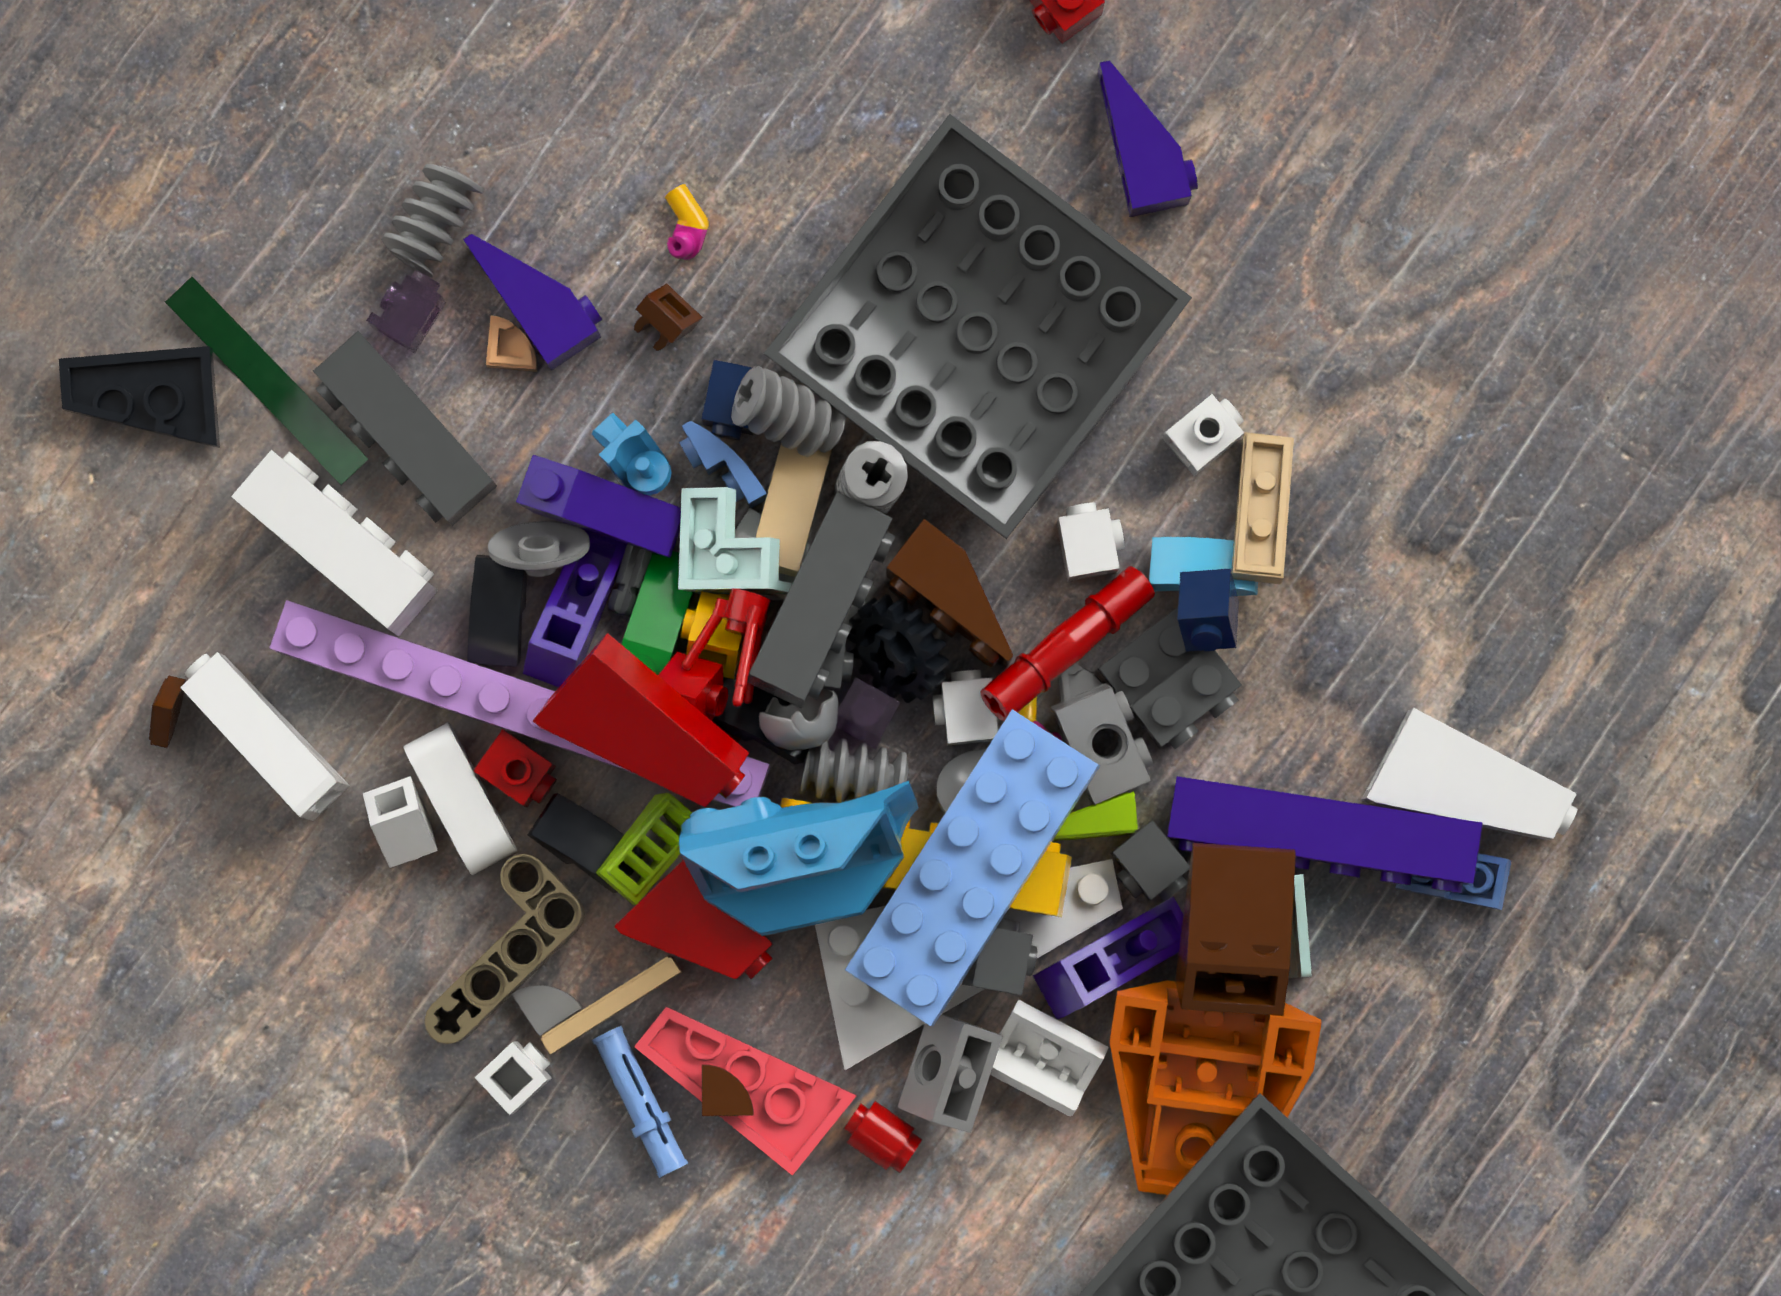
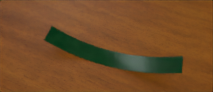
(266, 380)

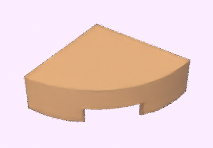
(509, 347)

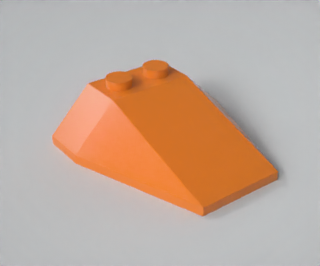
(1196, 1071)

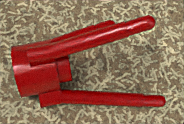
(745, 617)

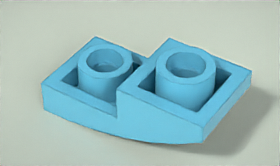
(1189, 554)

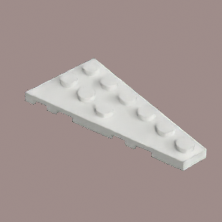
(871, 1021)

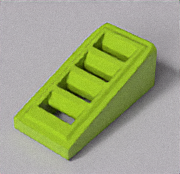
(1108, 818)
(649, 819)

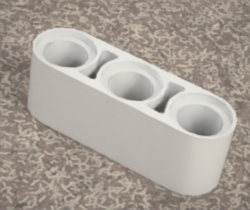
(460, 798)

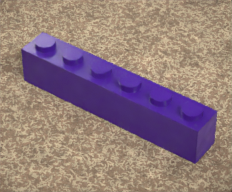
(1328, 832)

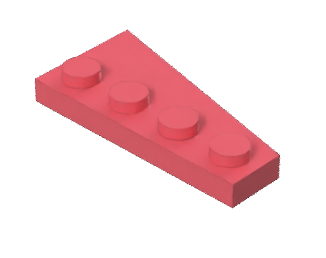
(788, 1103)

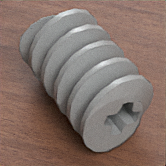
(430, 216)
(786, 412)
(881, 463)
(851, 772)

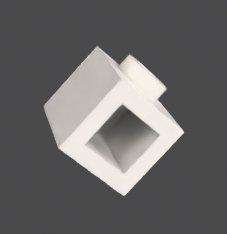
(1205, 433)
(1089, 541)
(963, 710)
(402, 832)
(515, 1075)

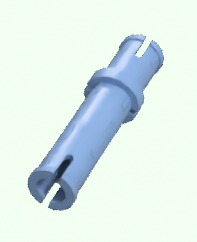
(640, 1102)

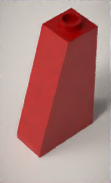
(643, 725)

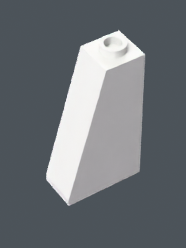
(263, 736)
(1454, 776)

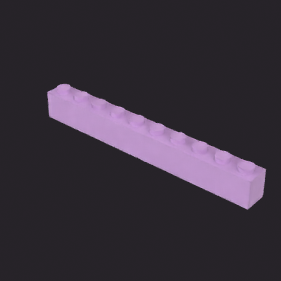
(442, 681)

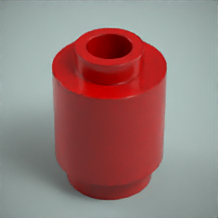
(882, 1136)

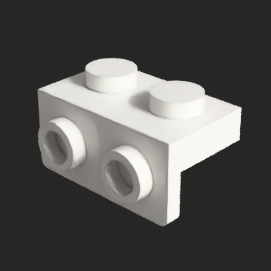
(1046, 1058)

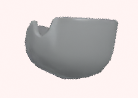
(800, 727)

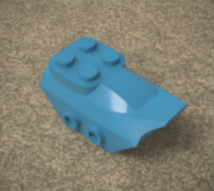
(799, 861)

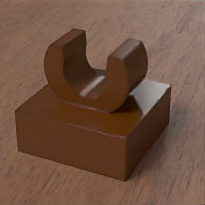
(668, 314)

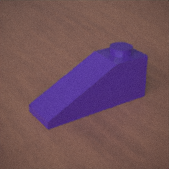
(1146, 153)
(543, 307)
(599, 506)
(573, 612)
(1112, 959)

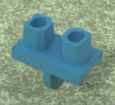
(632, 455)

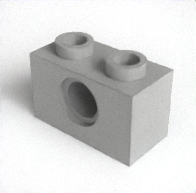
(1086, 715)
(950, 1072)

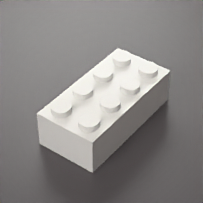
(339, 547)

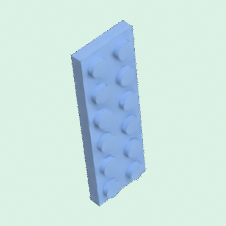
(972, 868)

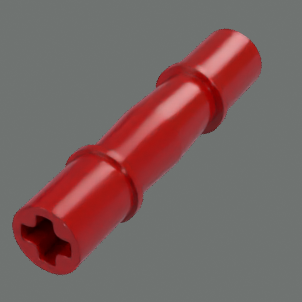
(1068, 643)

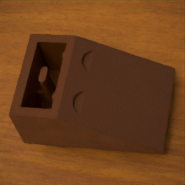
(942, 579)
(1236, 929)

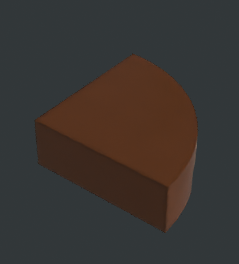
(166, 711)
(724, 1094)

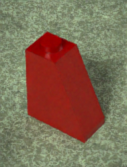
(687, 926)

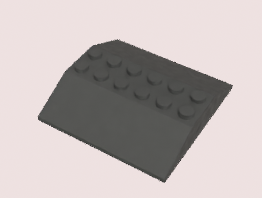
(978, 326)
(1273, 1220)

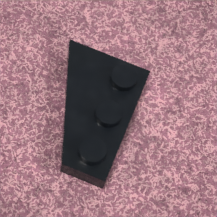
(146, 390)

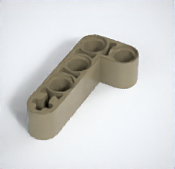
(498, 956)

